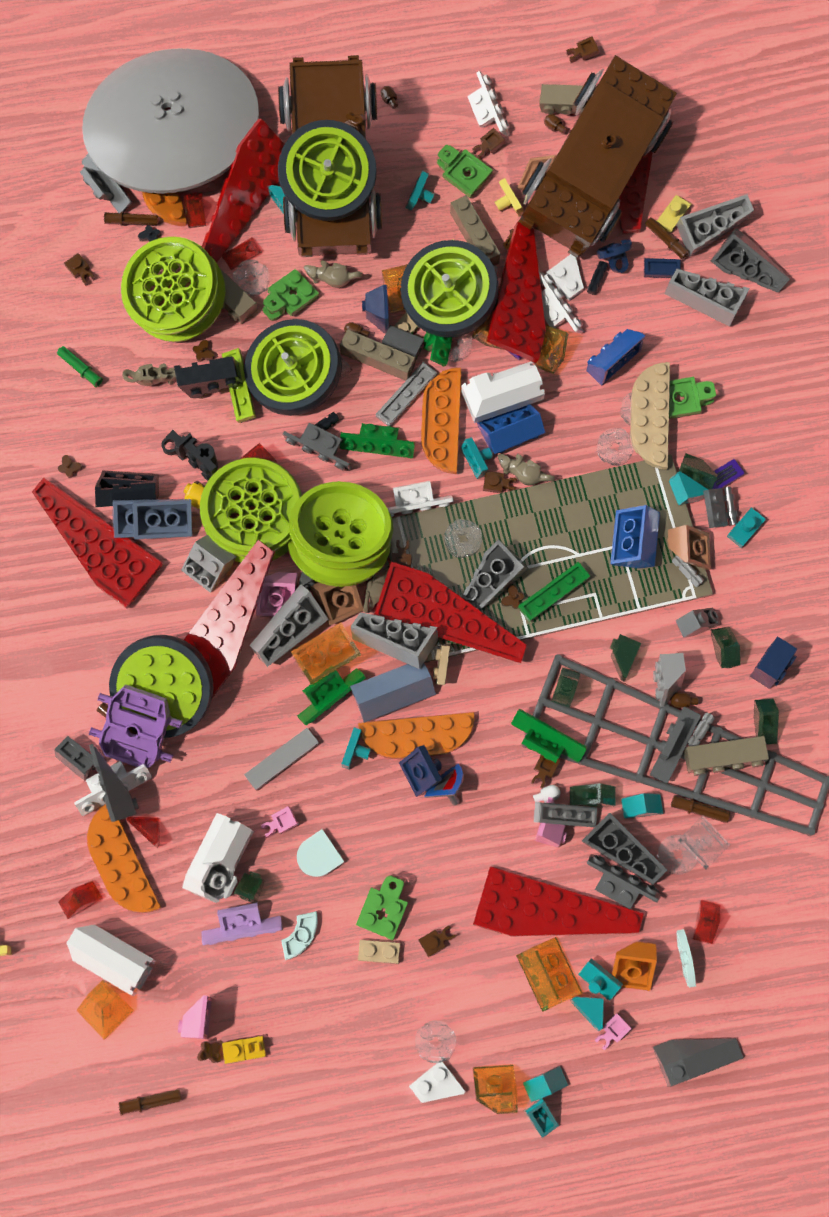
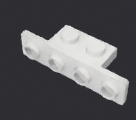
(486, 106)
(554, 307)
(416, 496)
(96, 797)

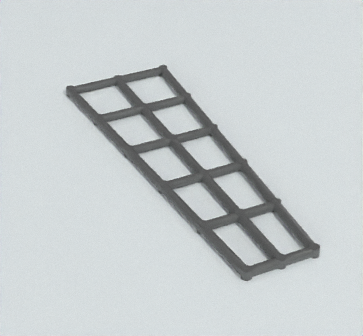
(651, 742)

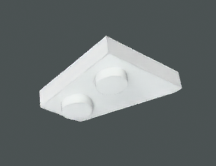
(567, 277)
(436, 1084)

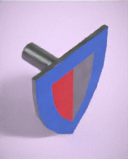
(449, 785)

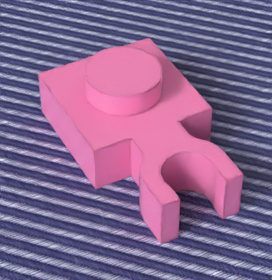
(282, 821)
(615, 1029)

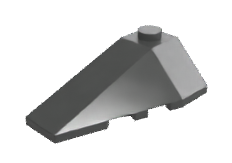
(745, 259)
(495, 574)
(117, 797)
(694, 1057)

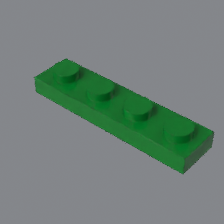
(553, 591)

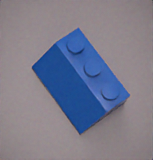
(615, 355)
(511, 428)
(635, 537)

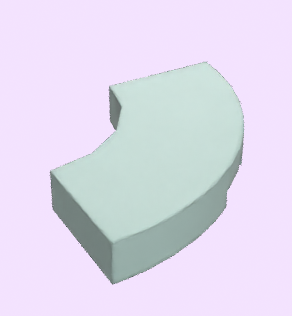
(302, 935)
(686, 958)

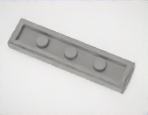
(406, 394)
(281, 759)
(565, 814)

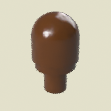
(389, 96)
(554, 123)
(357, 328)
(682, 700)

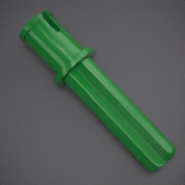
(85, 371)

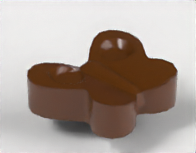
(354, 120)
(202, 352)
(69, 467)
(513, 598)
(210, 1052)

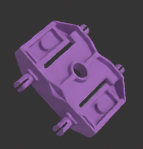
(138, 748)

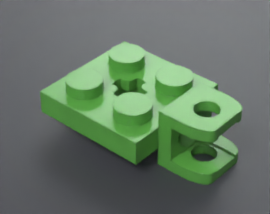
(454, 166)
(282, 301)
(694, 396)
(383, 898)

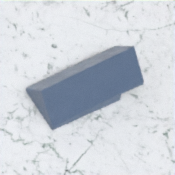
(152, 518)
(392, 691)

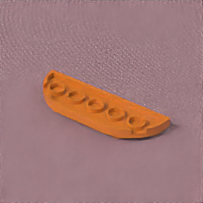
(166, 206)
(441, 420)
(401, 736)
(119, 864)

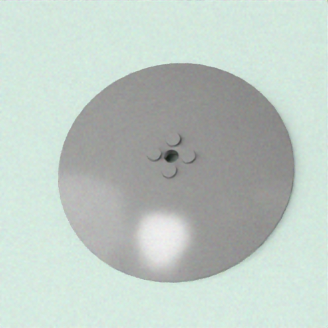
(175, 148)

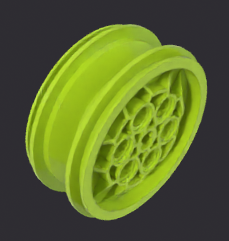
(200, 301)
(238, 479)
(331, 518)

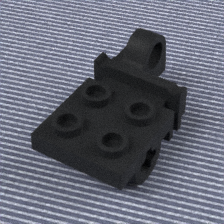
(200, 456)

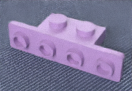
(240, 923)

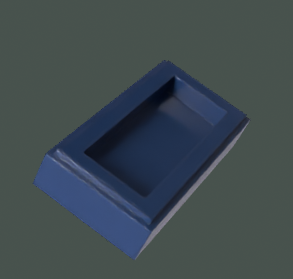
(660, 267)

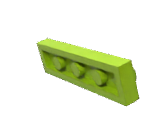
(241, 394)

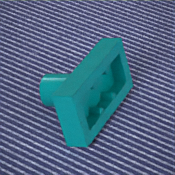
(419, 192)
(475, 457)
(746, 527)
(354, 749)
(600, 979)

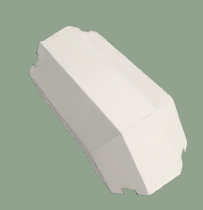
(503, 391)
(217, 859)
(109, 958)

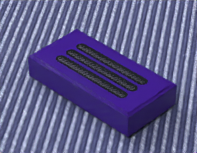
(727, 474)

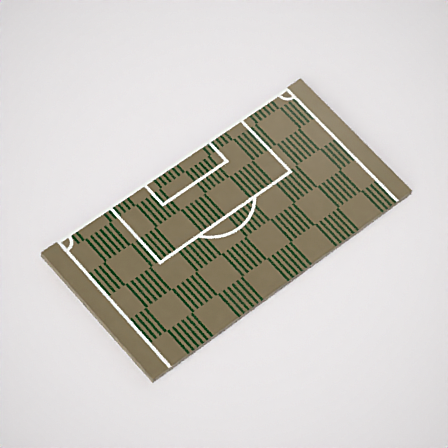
(550, 532)

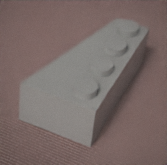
(711, 223)
(707, 295)
(289, 626)
(397, 639)

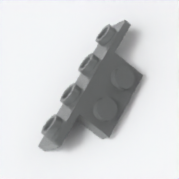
(103, 186)
(319, 442)
(675, 744)
(620, 885)

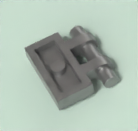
(716, 509)

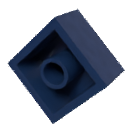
(773, 662)

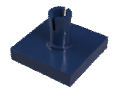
(421, 770)

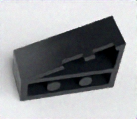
(209, 377)
(125, 486)

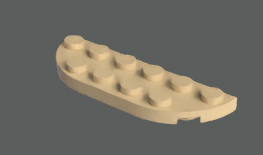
(651, 415)

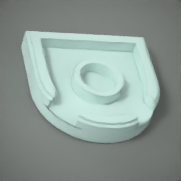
(318, 855)

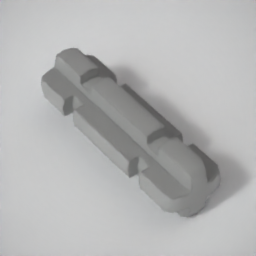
(688, 571)
(701, 729)

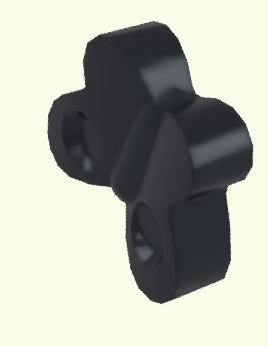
(149, 234)

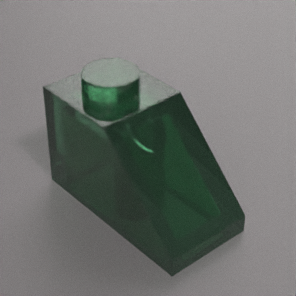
(698, 471)
(726, 647)
(623, 654)
(565, 687)
(766, 720)
(593, 795)
(250, 887)

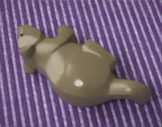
(335, 275)
(149, 375)
(526, 473)
(374, 588)

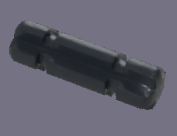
(597, 277)
(326, 423)

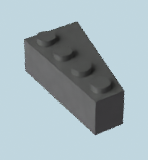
(623, 848)

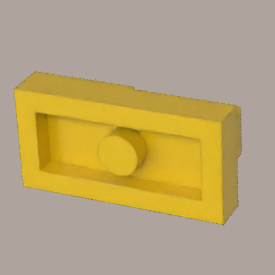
(243, 1049)

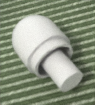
(549, 791)

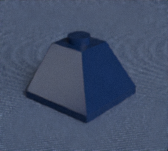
(377, 308)

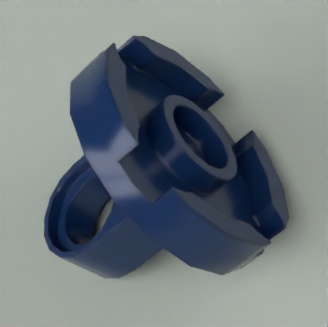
(615, 252)

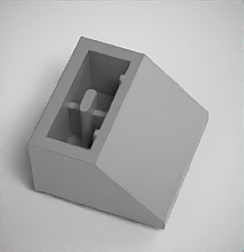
(208, 563)
(669, 676)

